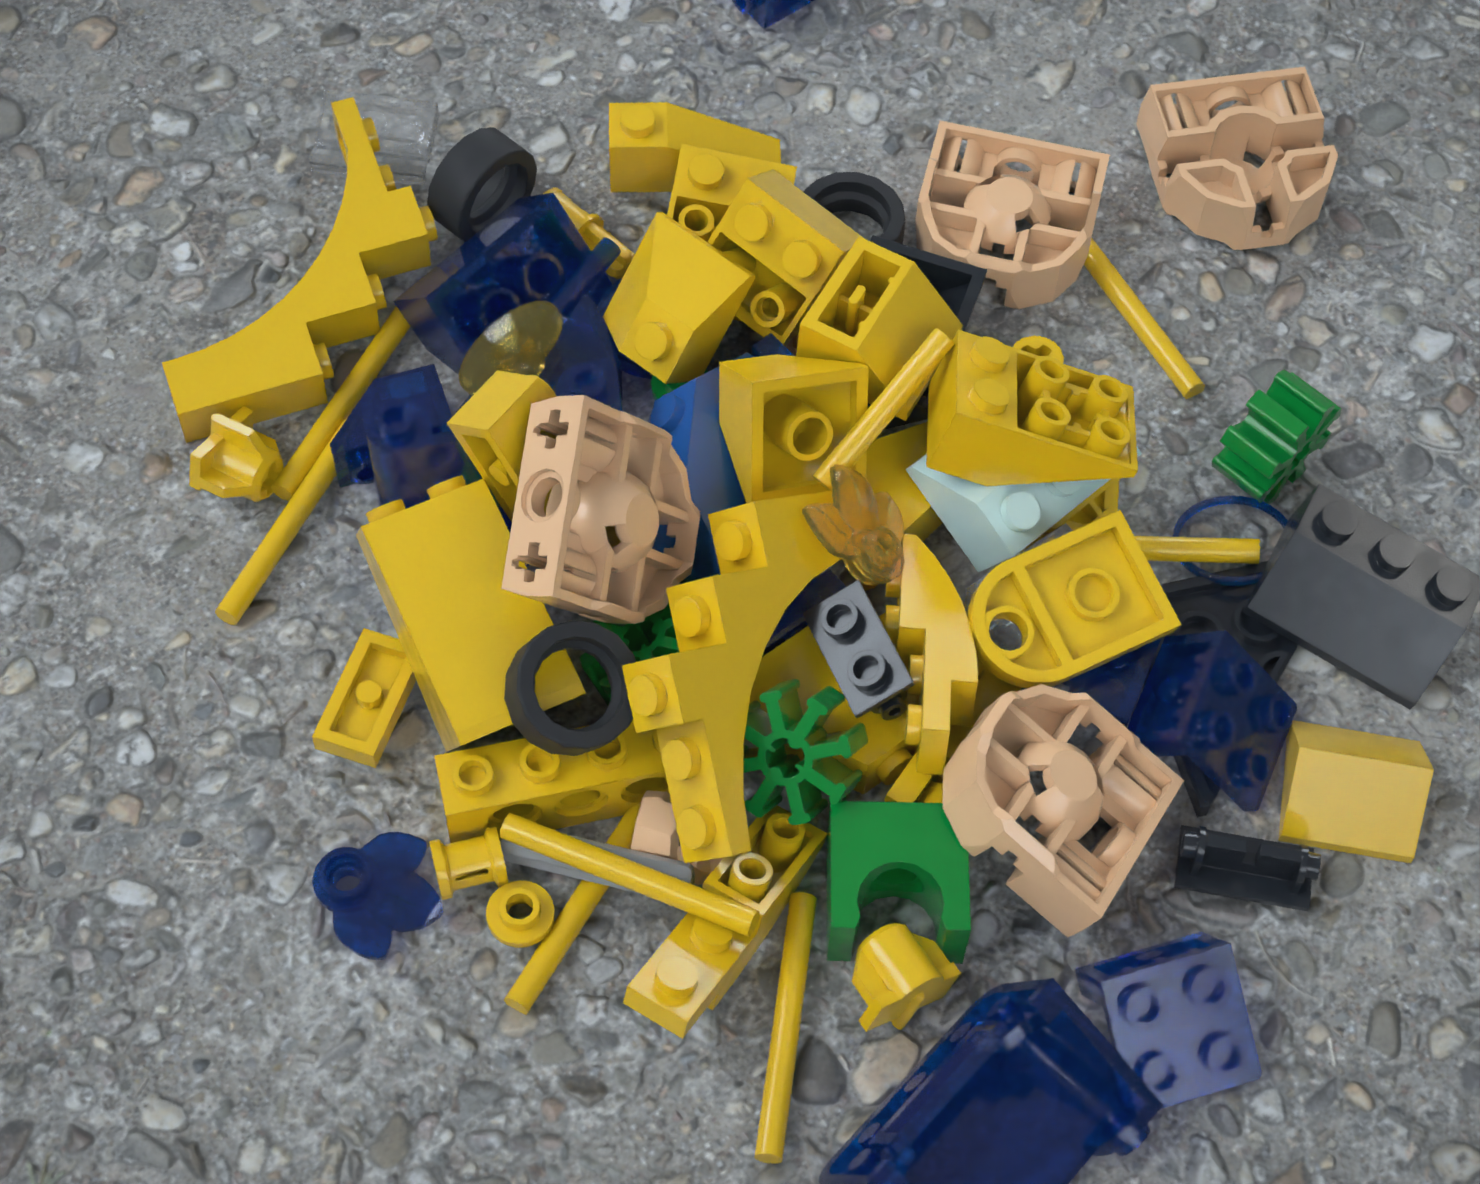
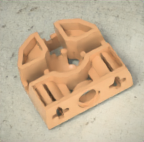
(1206, 147)
(982, 202)
(602, 474)
(1120, 782)

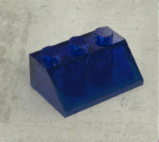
(506, 264)

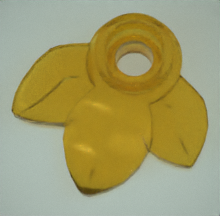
(859, 527)

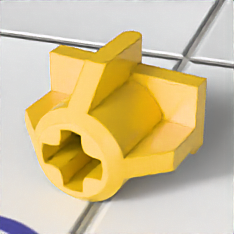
(236, 459)
(899, 975)

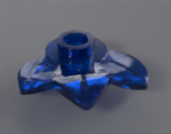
(385, 899)

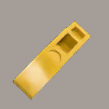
(937, 649)
(705, 959)

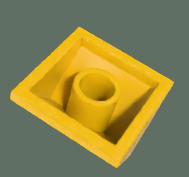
(1354, 791)

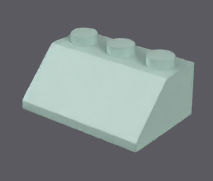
(1001, 519)

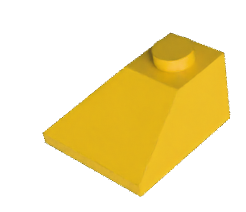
(675, 302)
(787, 418)

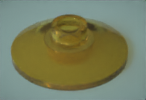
(512, 344)

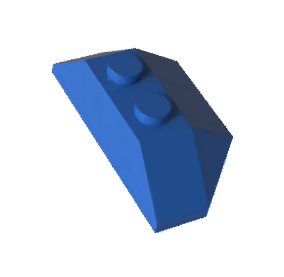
(693, 421)

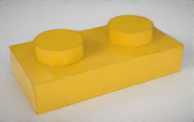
(366, 700)

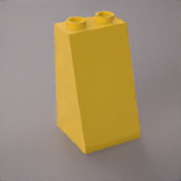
(443, 591)

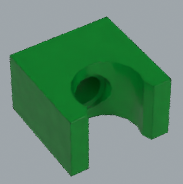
(899, 853)

